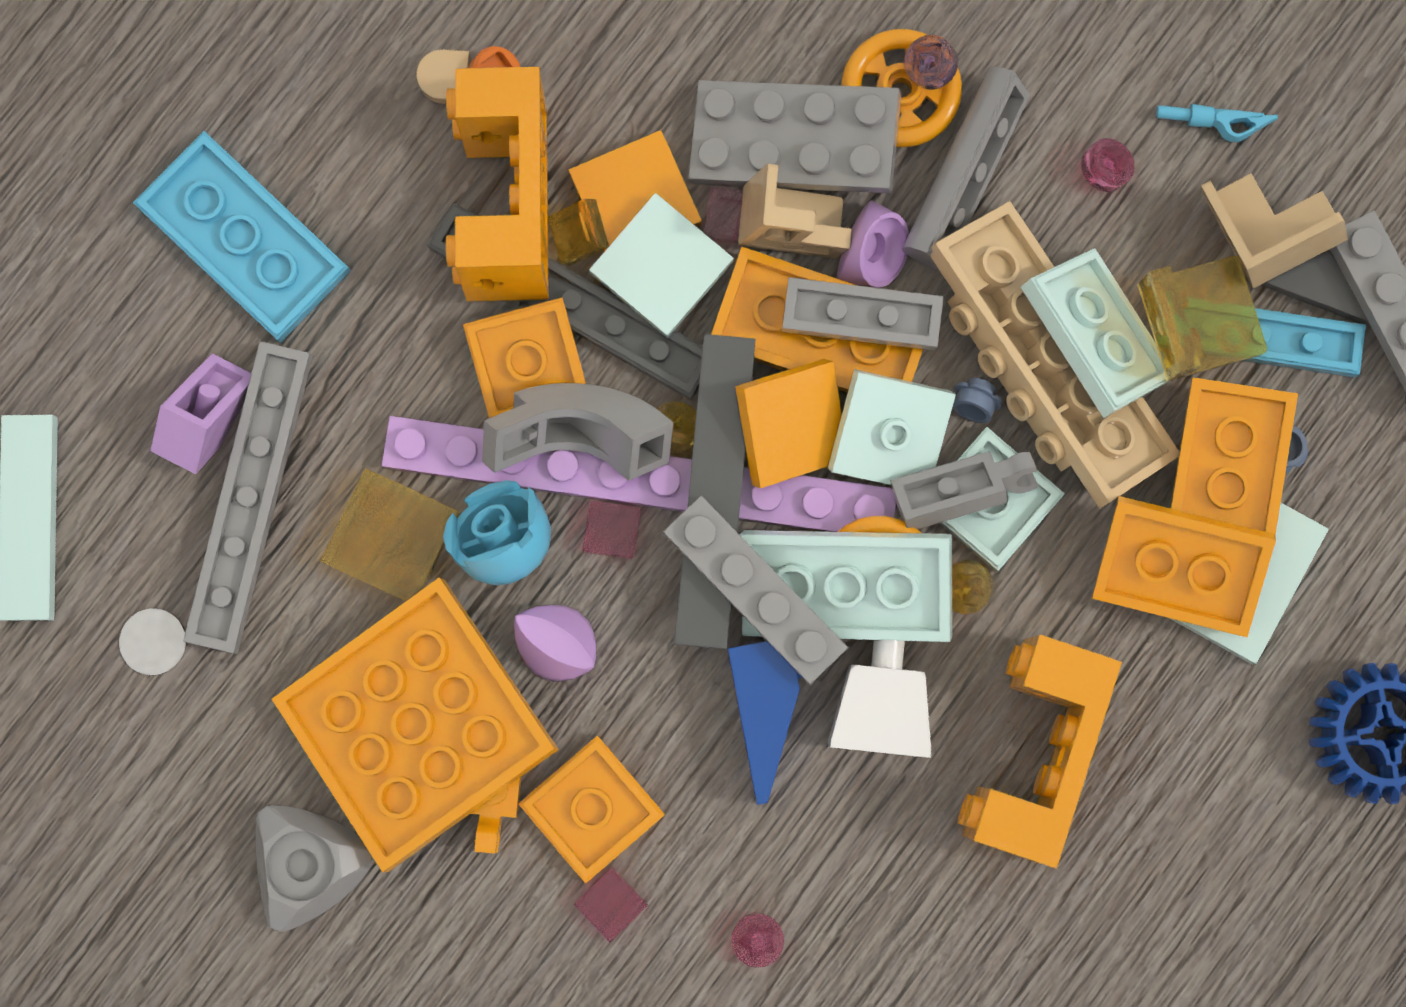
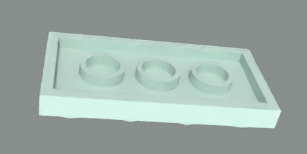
(865, 581)

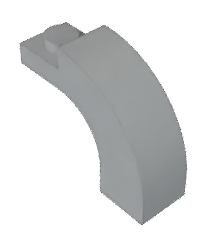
(582, 419)

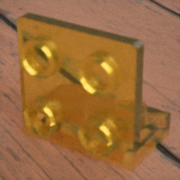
(1201, 317)

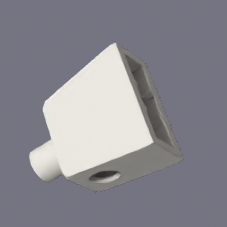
(883, 706)

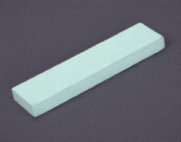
(28, 517)

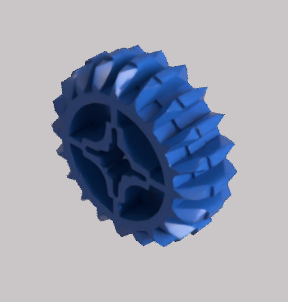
(1374, 713)

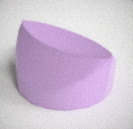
(875, 248)
(555, 642)

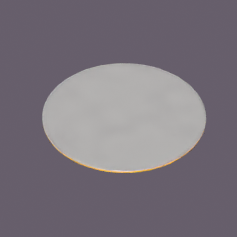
(152, 641)

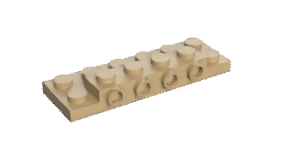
(985, 270)

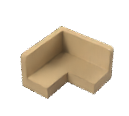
(791, 218)
(1272, 242)

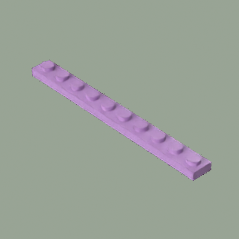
(793, 503)

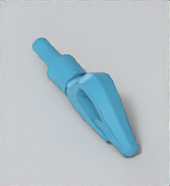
(1221, 119)

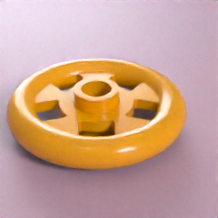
(870, 60)

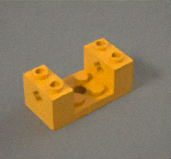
(503, 116)
(1085, 686)

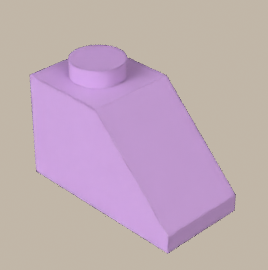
(200, 413)

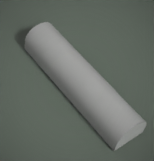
(968, 162)

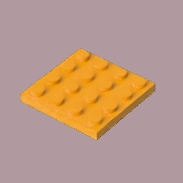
(414, 725)

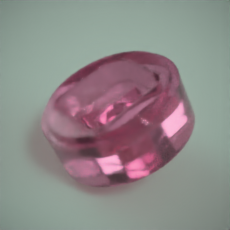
(1107, 165)
(757, 940)

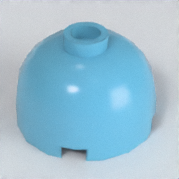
(499, 533)

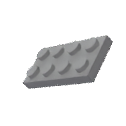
(812, 132)

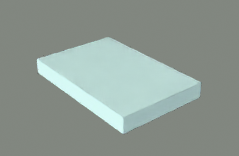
(1097, 331)
(1293, 552)

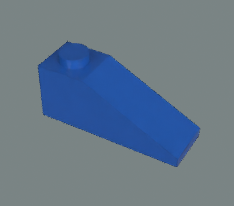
(766, 701)

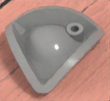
(305, 864)

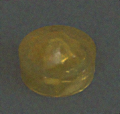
(683, 421)
(970, 586)

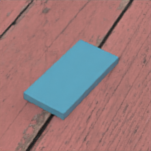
(242, 236)

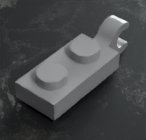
(961, 488)

